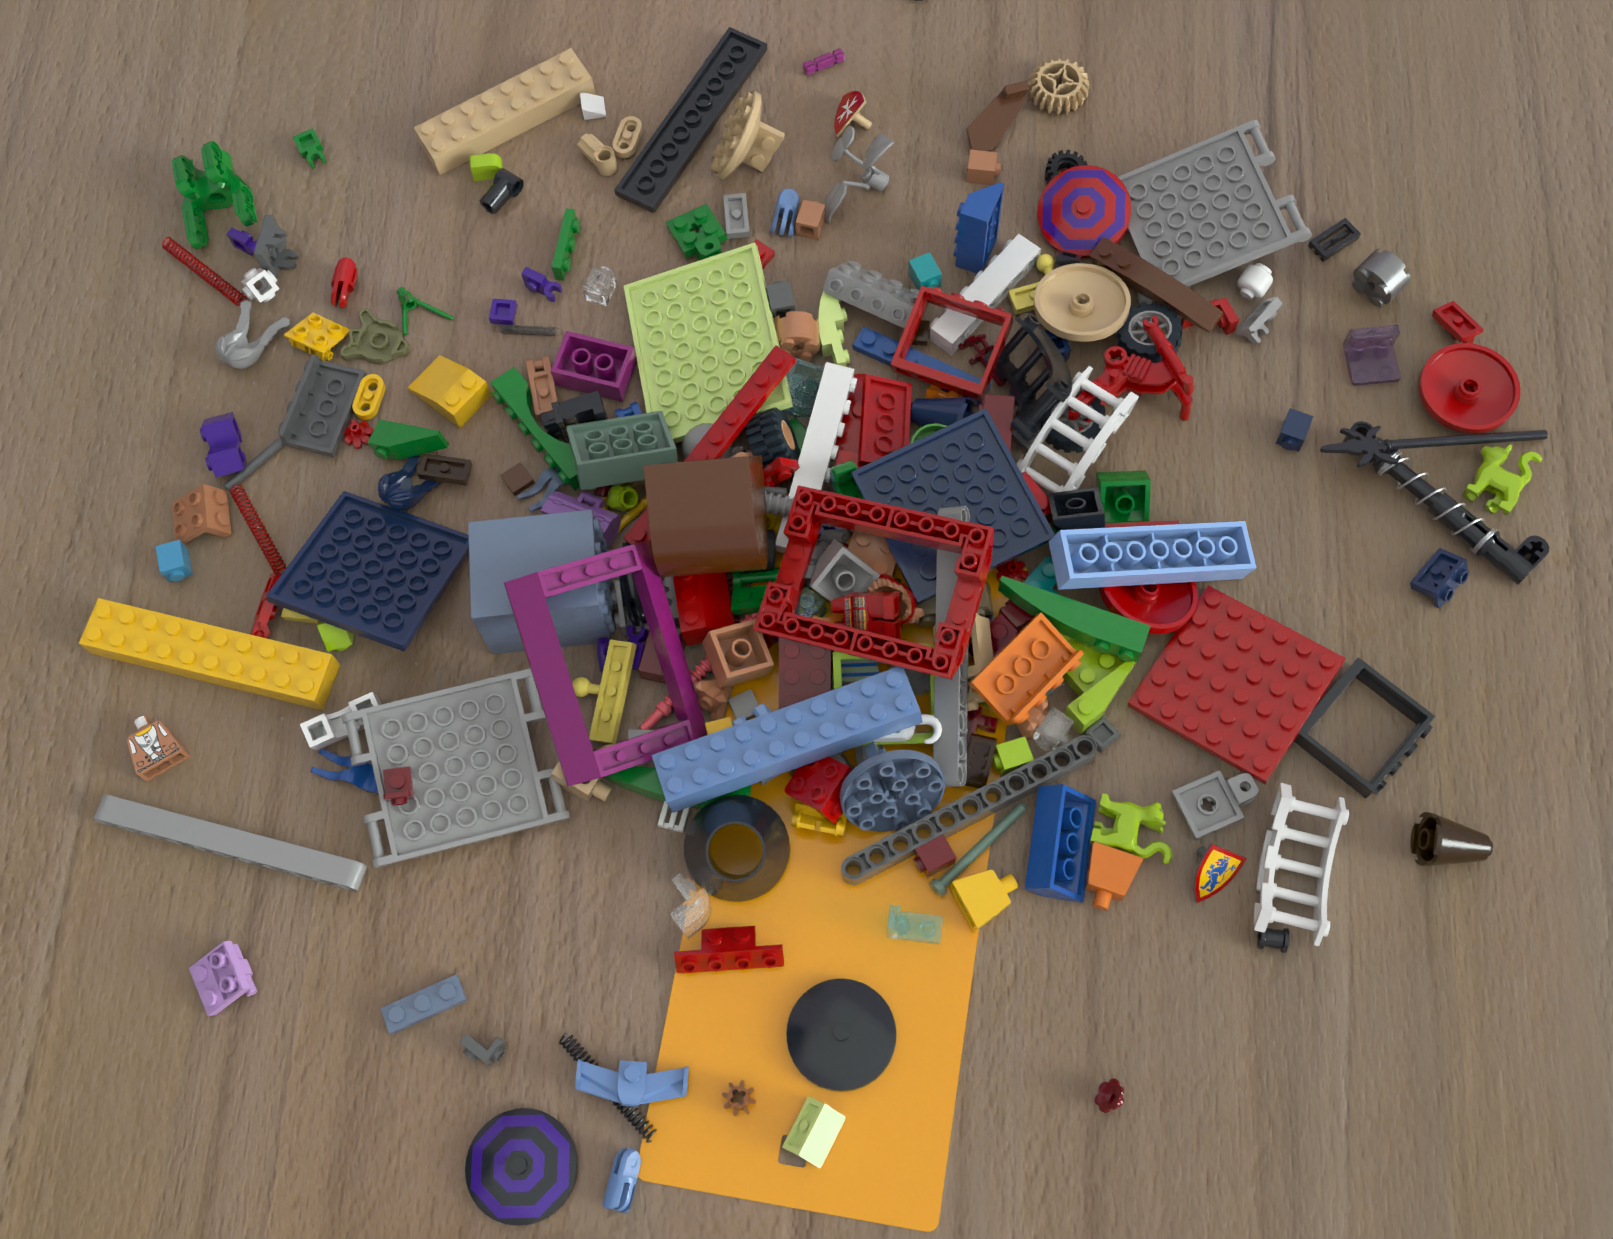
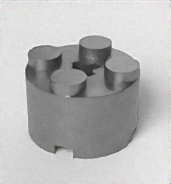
(1380, 277)

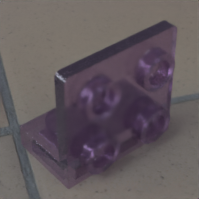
(1372, 355)

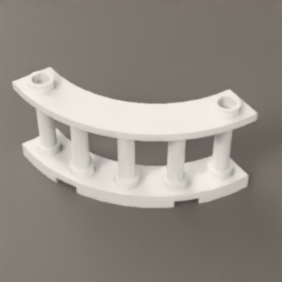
(1091, 446)
(1271, 861)

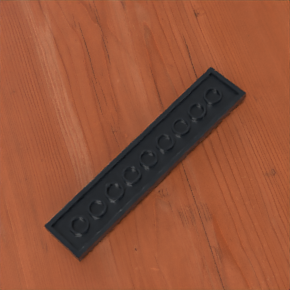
(690, 120)

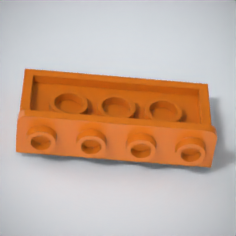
(1026, 670)

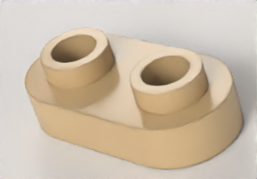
(627, 139)

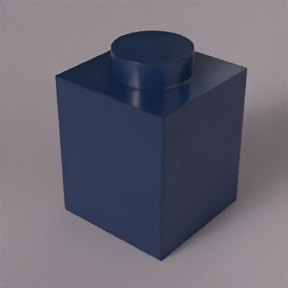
(1294, 430)

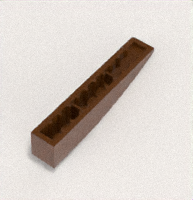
(1156, 284)

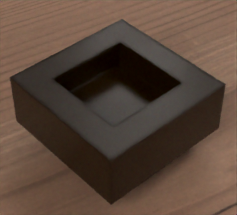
(921, 335)

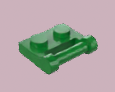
(749, 599)

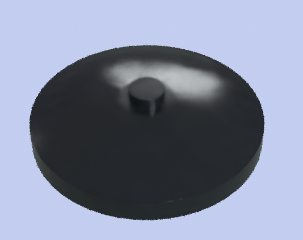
(841, 1035)

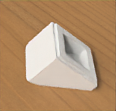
(592, 106)

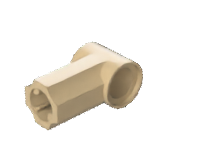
(600, 155)

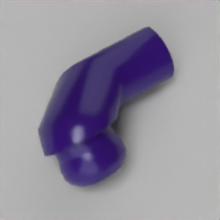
(602, 648)

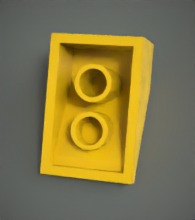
(451, 390)

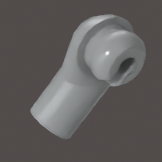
(829, 535)

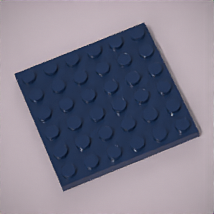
(955, 468)
(371, 570)

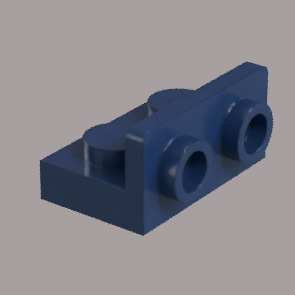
(1441, 576)

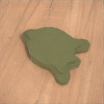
(375, 341)

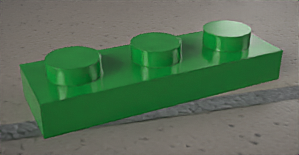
(565, 244)

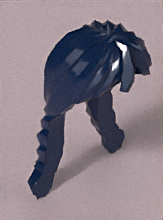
(397, 488)

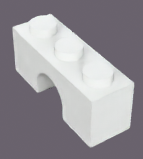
(329, 727)

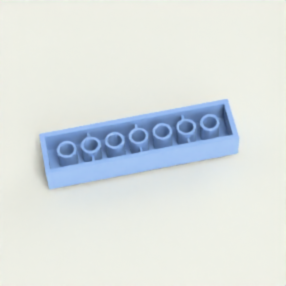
(1151, 554)

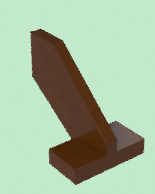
(997, 117)

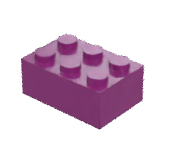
(594, 365)

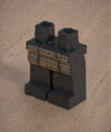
(572, 412)

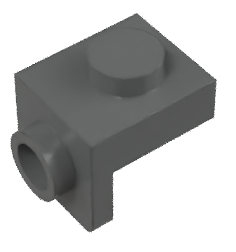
(476, 1051)

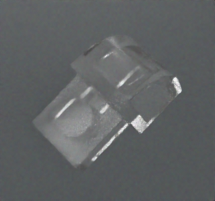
(696, 909)

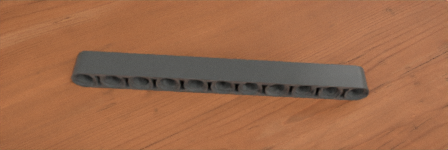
(977, 799)

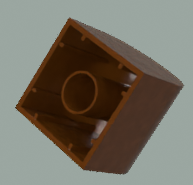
(707, 516)

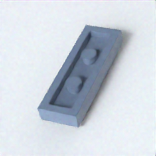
(423, 1004)

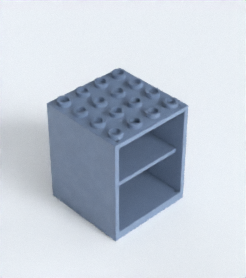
(529, 544)

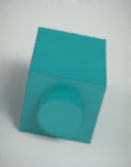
(924, 272)

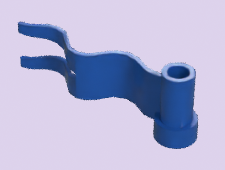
(360, 776)

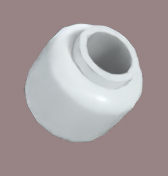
(1255, 281)

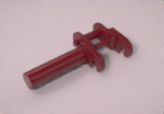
(972, 341)

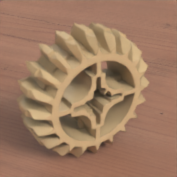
(1049, 76)

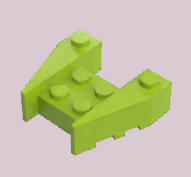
(1095, 683)

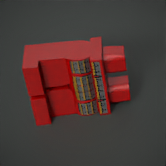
(870, 612)

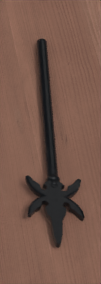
(1377, 447)

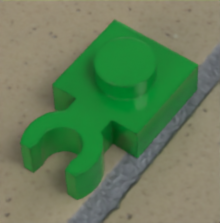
(309, 146)

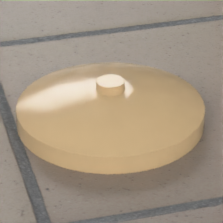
(1082, 302)

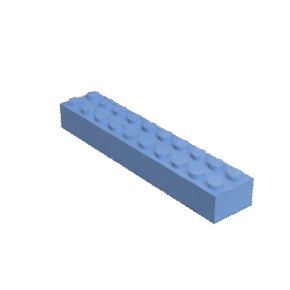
(787, 739)

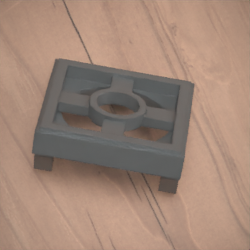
(274, 237)

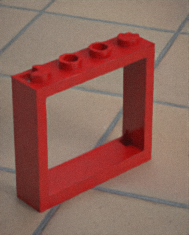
(937, 378)

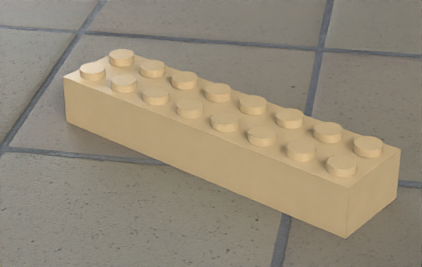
(504, 111)

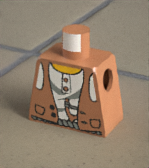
(154, 748)

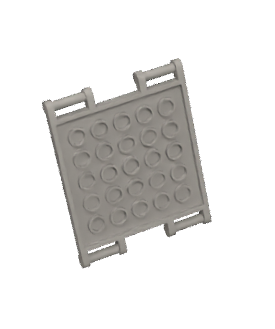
(1209, 208)
(467, 764)

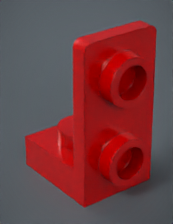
(1227, 322)

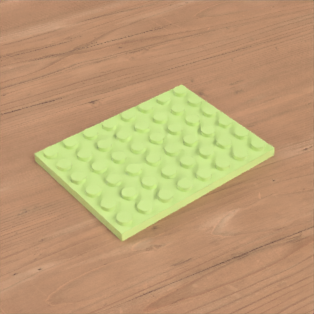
(702, 337)

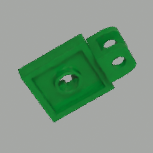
(704, 243)

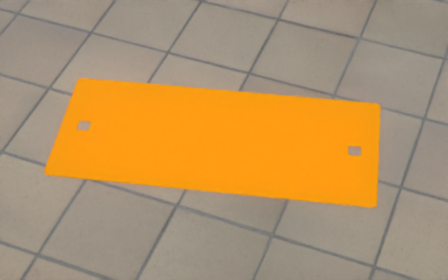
(735, 1022)

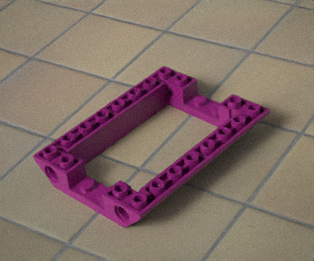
(551, 675)

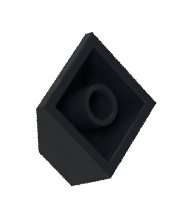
(1077, 509)

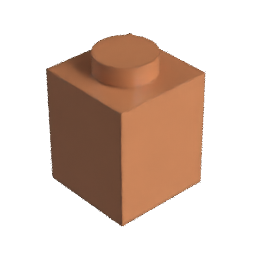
(982, 167)
(810, 219)

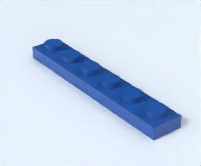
(883, 349)

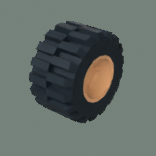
(771, 436)

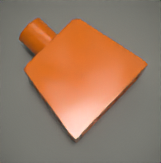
(1110, 874)

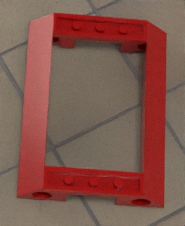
(814, 507)

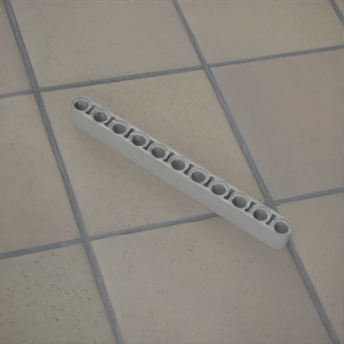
(952, 694)
(230, 842)

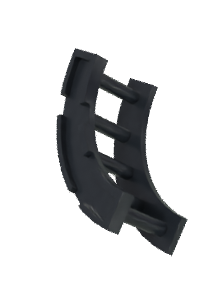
(1059, 385)

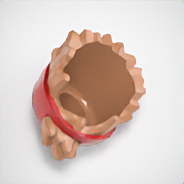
(908, 605)

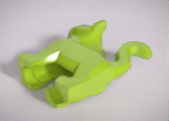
(1499, 481)
(1126, 825)

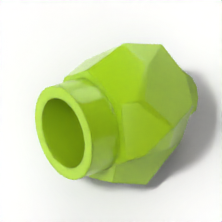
(622, 497)

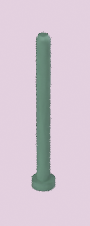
(939, 886)

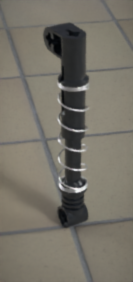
(1483, 540)

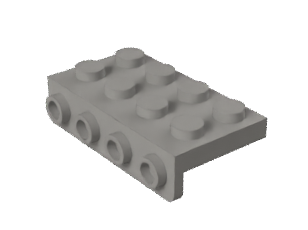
(871, 292)

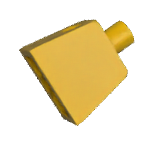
(982, 896)

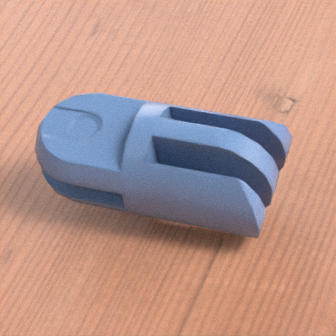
(786, 209)
(622, 1180)

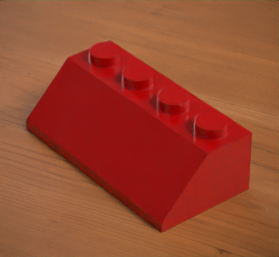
(702, 605)

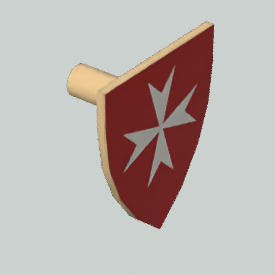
(849, 110)

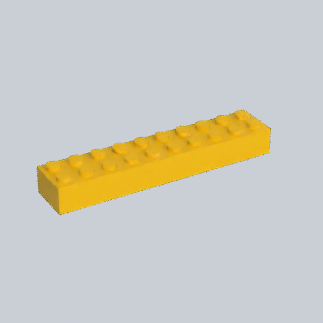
(210, 654)

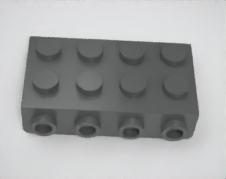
(320, 407)

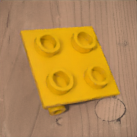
(317, 335)

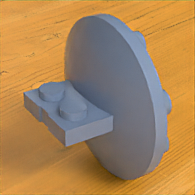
(891, 789)

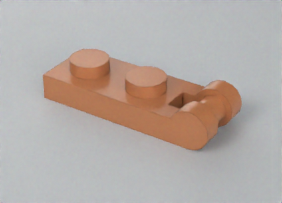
(541, 385)

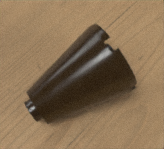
(1447, 842)

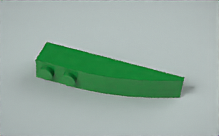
(1080, 621)
(647, 783)

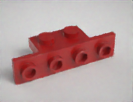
(729, 950)

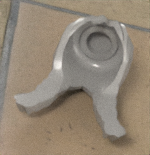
(234, 346)

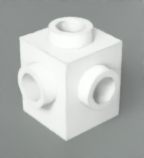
(267, 288)

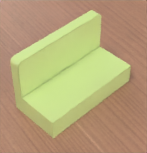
(814, 1132)

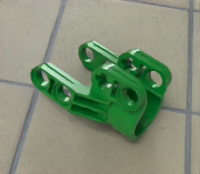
(210, 189)

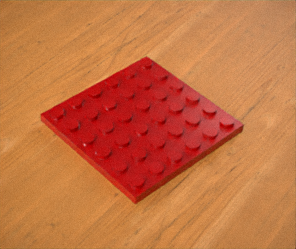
(1236, 684)

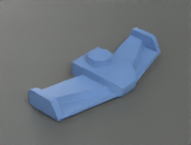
(631, 1084)

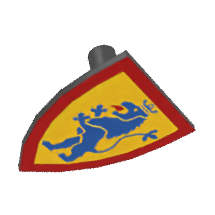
(1215, 870)

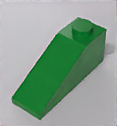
(404, 441)

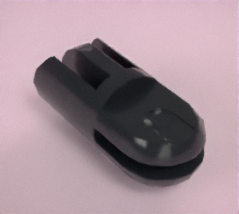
(631, 600)

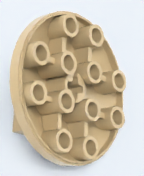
(745, 138)

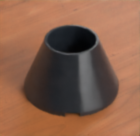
(747, 812)

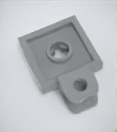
(1224, 794)

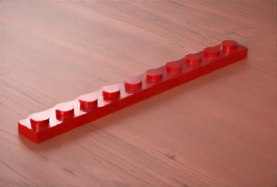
(730, 422)

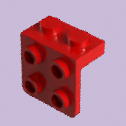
(820, 786)

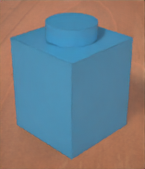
(174, 561)

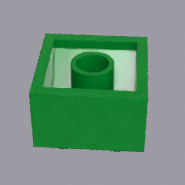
(1124, 495)

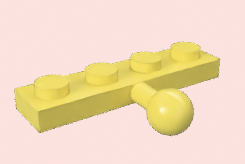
(1023, 297)
(610, 692)

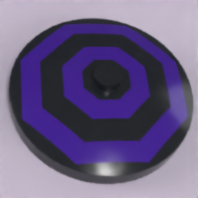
(521, 1167)

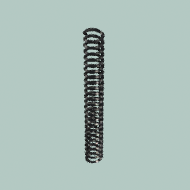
(614, 1103)

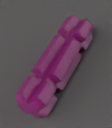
(823, 62)

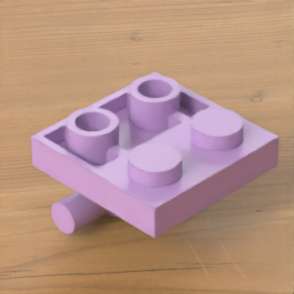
(222, 977)

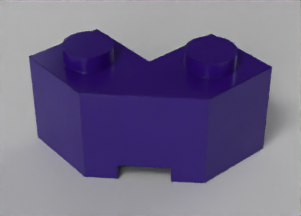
(224, 443)

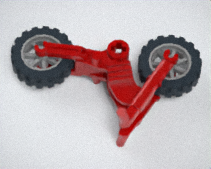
(1134, 372)

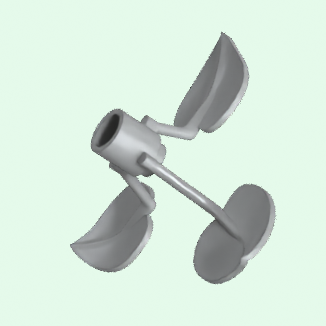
(871, 175)

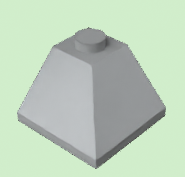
(841, 572)

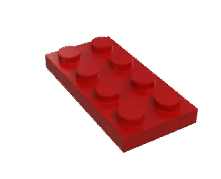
(883, 417)

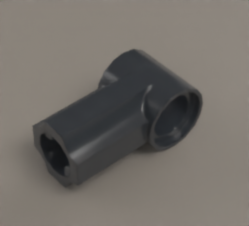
(504, 186)

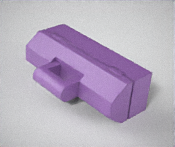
(560, 502)

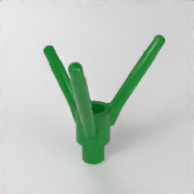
(409, 302)

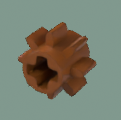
(747, 1100)

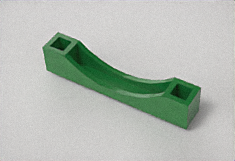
(516, 396)

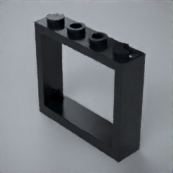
(1389, 693)

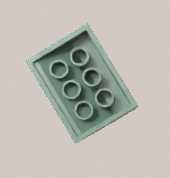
(618, 448)

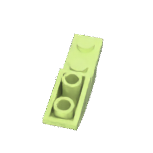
(831, 325)

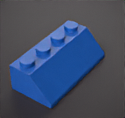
(978, 227)
(1060, 843)

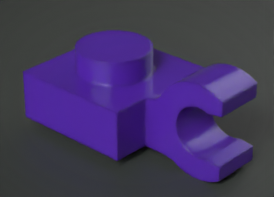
(242, 241)
(538, 282)

